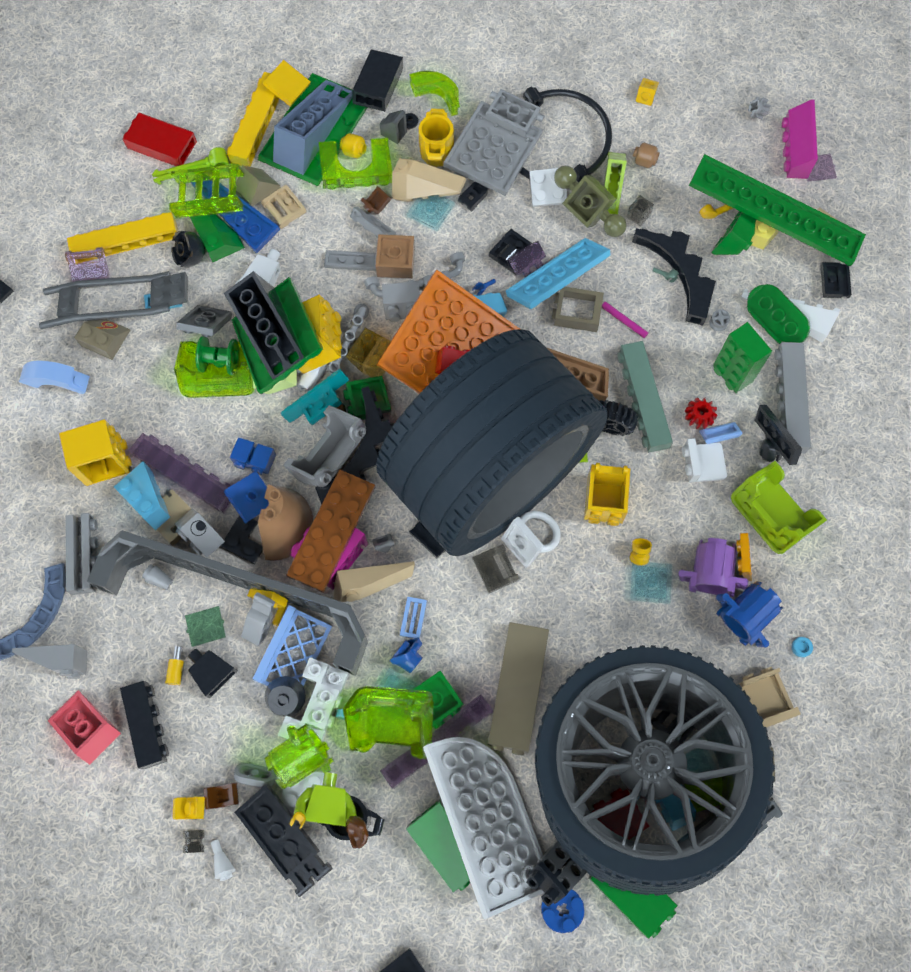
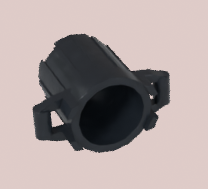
(363, 812)

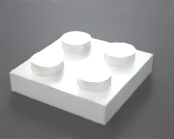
(544, 189)

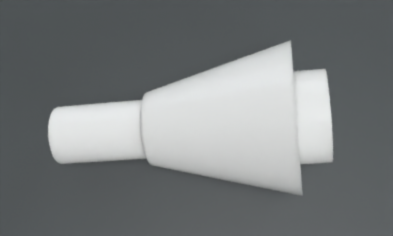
(222, 866)

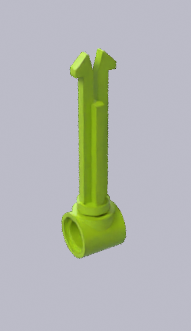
(216, 157)

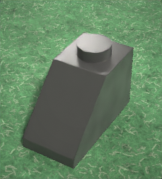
(394, 126)

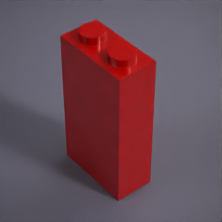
(159, 140)

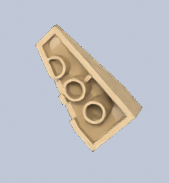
(417, 180)
(363, 582)

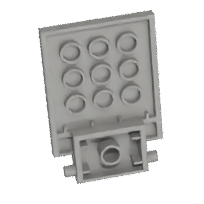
(496, 141)

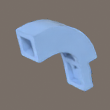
(52, 373)

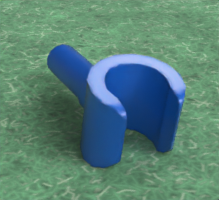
(482, 287)

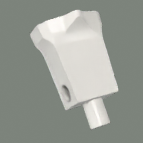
(265, 267)

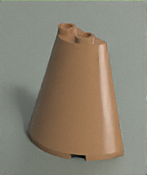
(283, 521)

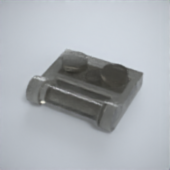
(490, 571)

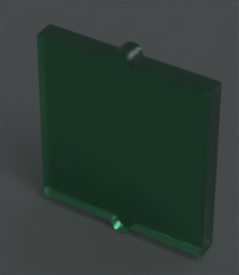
(205, 626)

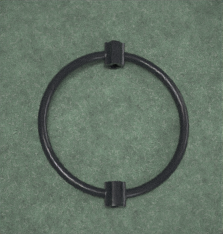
(536, 98)

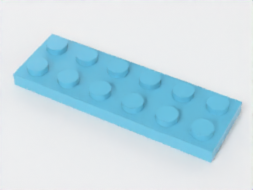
(558, 273)

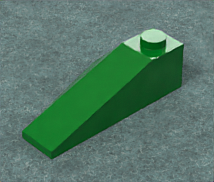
(216, 236)
(737, 236)

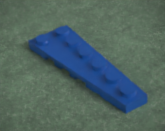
(248, 224)

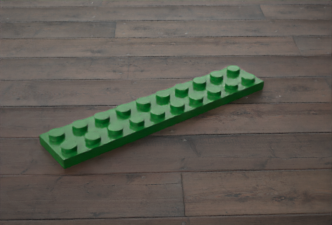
(777, 210)

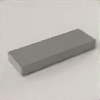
(350, 260)

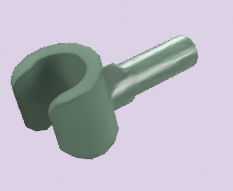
(672, 274)

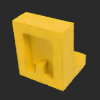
(647, 91)
(188, 808)

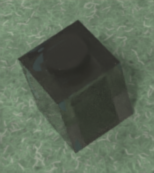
(640, 210)

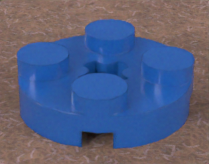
(567, 922)

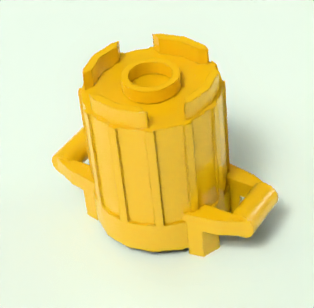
(435, 137)

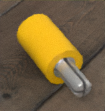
(175, 668)

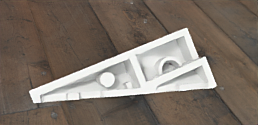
(820, 319)

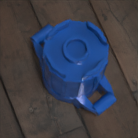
(750, 613)

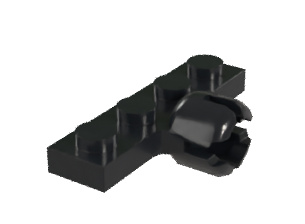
(777, 438)

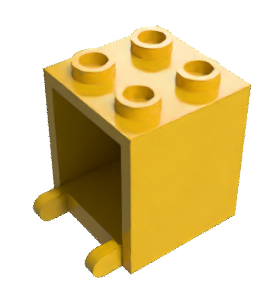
(607, 494)

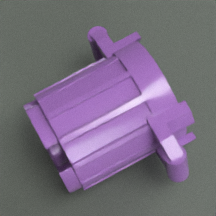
(714, 569)

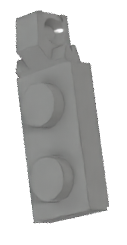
(370, 222)

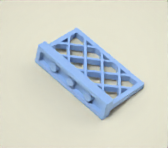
(279, 640)

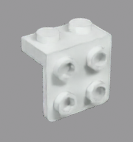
(704, 461)

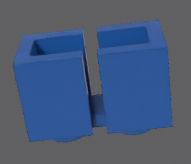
(257, 458)

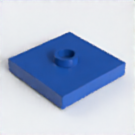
(248, 496)

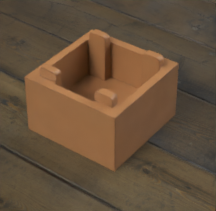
(395, 256)

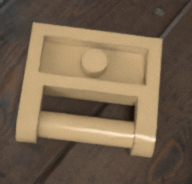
(289, 204)

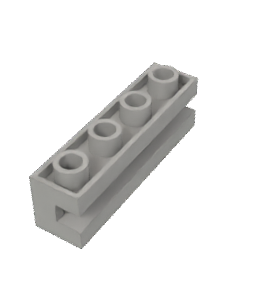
(78, 552)

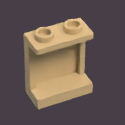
(769, 696)

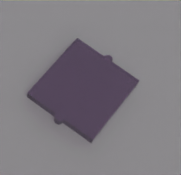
(823, 169)

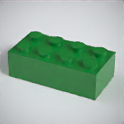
(741, 358)

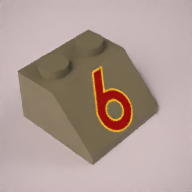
(102, 337)

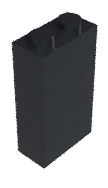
(377, 80)

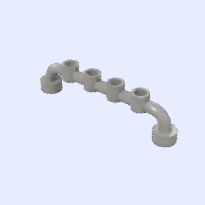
(456, 259)
(360, 312)

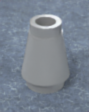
(155, 576)

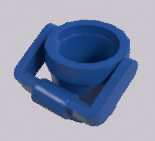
(407, 655)

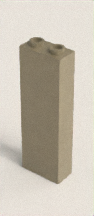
(518, 688)

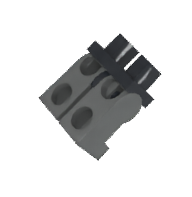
(551, 879)

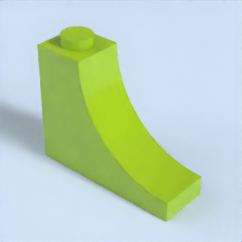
(614, 177)

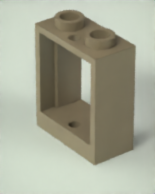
(574, 322)

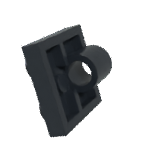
(507, 247)

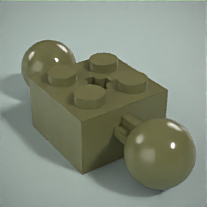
(579, 201)

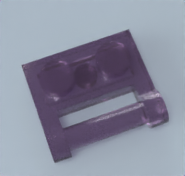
(87, 270)

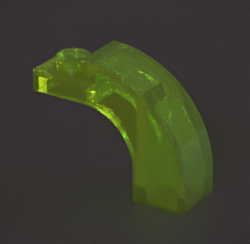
(436, 83)

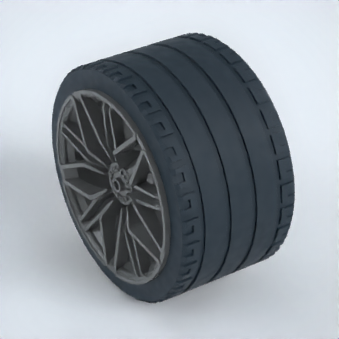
(489, 440)
(654, 766)

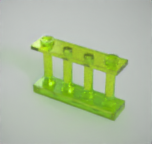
(206, 206)

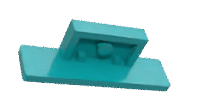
(317, 399)

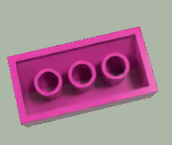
(800, 140)

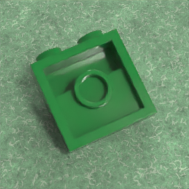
(353, 394)
(444, 698)

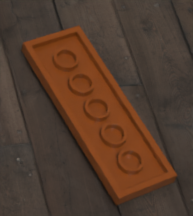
(331, 531)

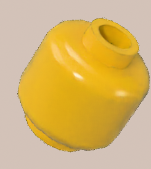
(353, 145)

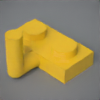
(280, 603)

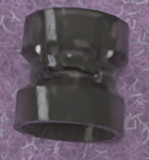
(196, 846)

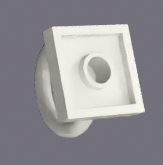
(523, 541)

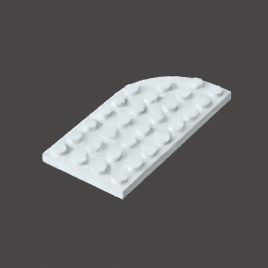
(486, 822)

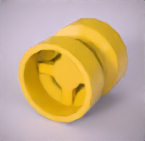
(640, 551)

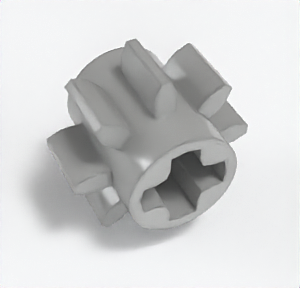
(759, 108)

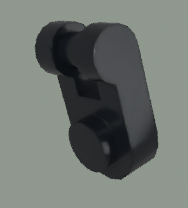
(475, 190)

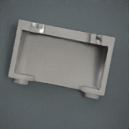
(331, 451)

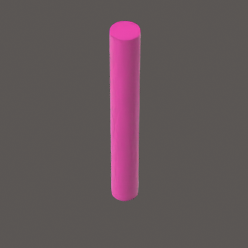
(625, 320)

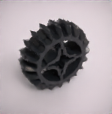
(620, 418)

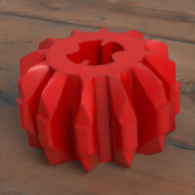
(706, 418)

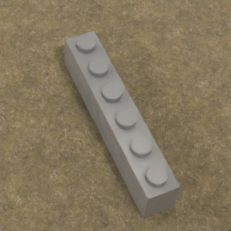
(793, 392)

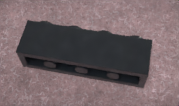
(143, 724)

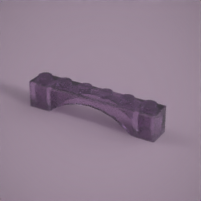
(458, 726)

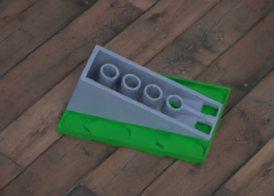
(319, 115)

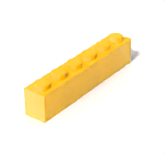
(253, 125)
(125, 236)

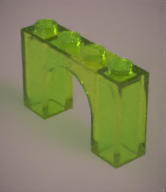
(337, 176)

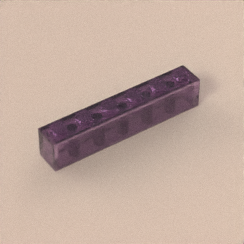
(181, 472)

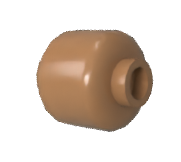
(646, 155)

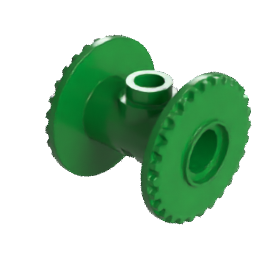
(217, 355)

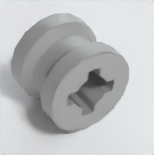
(721, 316)

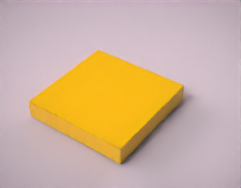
(286, 83)

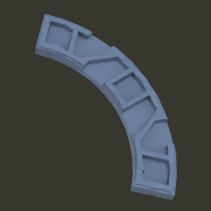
(42, 617)

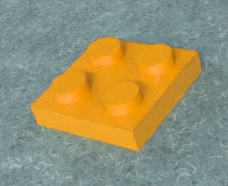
(743, 550)

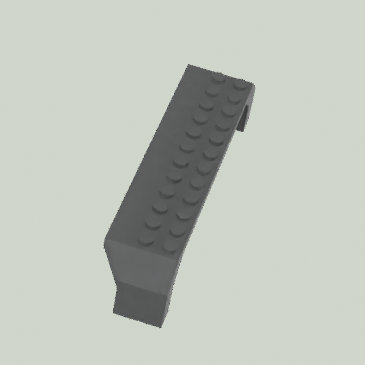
(131, 550)

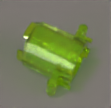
(298, 756)

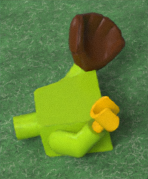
(331, 806)

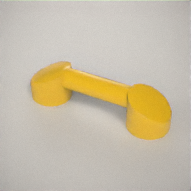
(709, 212)

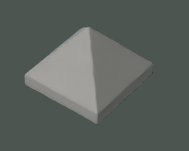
(383, 543)

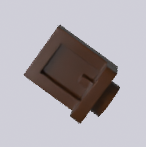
(376, 201)
(221, 796)

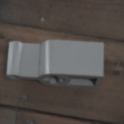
(258, 619)

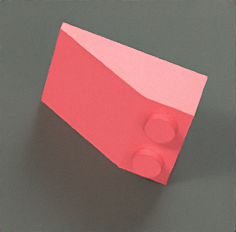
(83, 727)

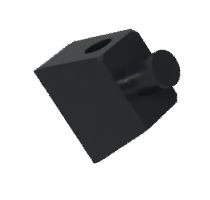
(209, 671)

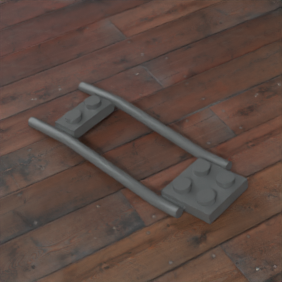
(165, 292)

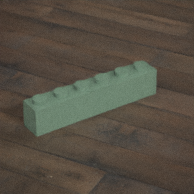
(645, 397)

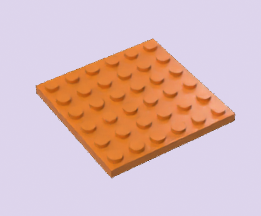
(439, 318)

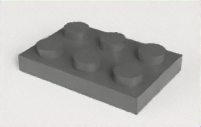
(204, 321)

